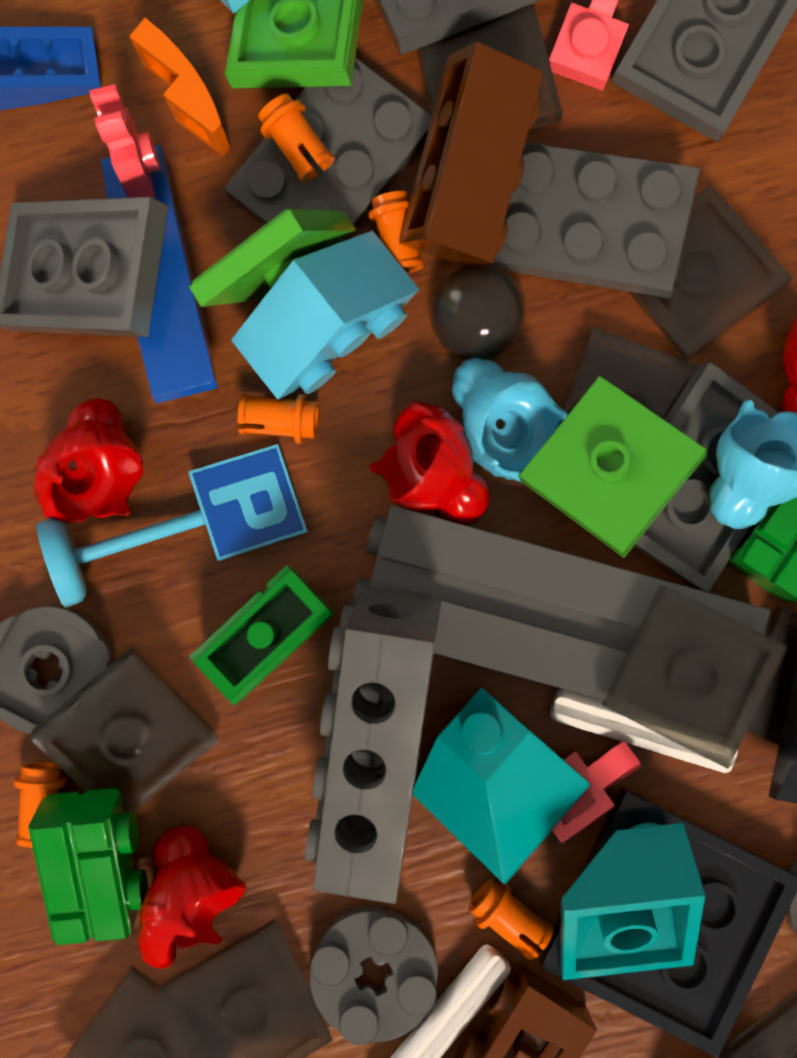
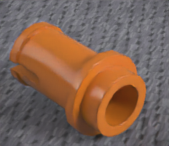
(294, 136)
(390, 215)
(278, 417)
(35, 783)
(509, 918)

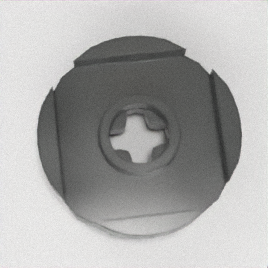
(38, 634)
(360, 1010)

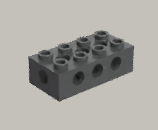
(372, 742)

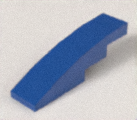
(46, 65)
(178, 343)

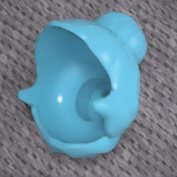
(515, 398)
(754, 466)

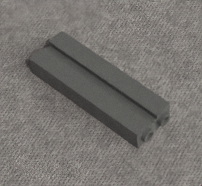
(524, 603)

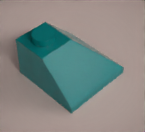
(496, 785)
(633, 905)

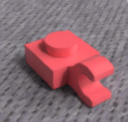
(588, 43)
(595, 803)

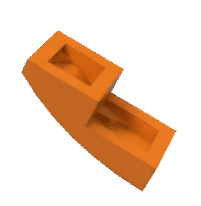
(187, 93)

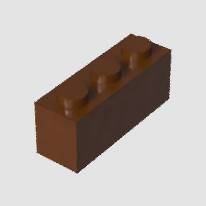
(472, 156)

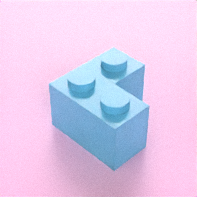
(324, 311)

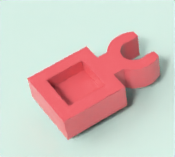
(130, 153)

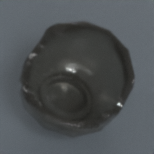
(478, 312)

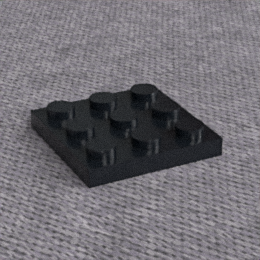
(738, 925)

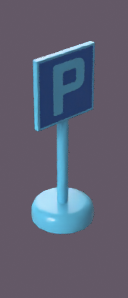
(240, 500)

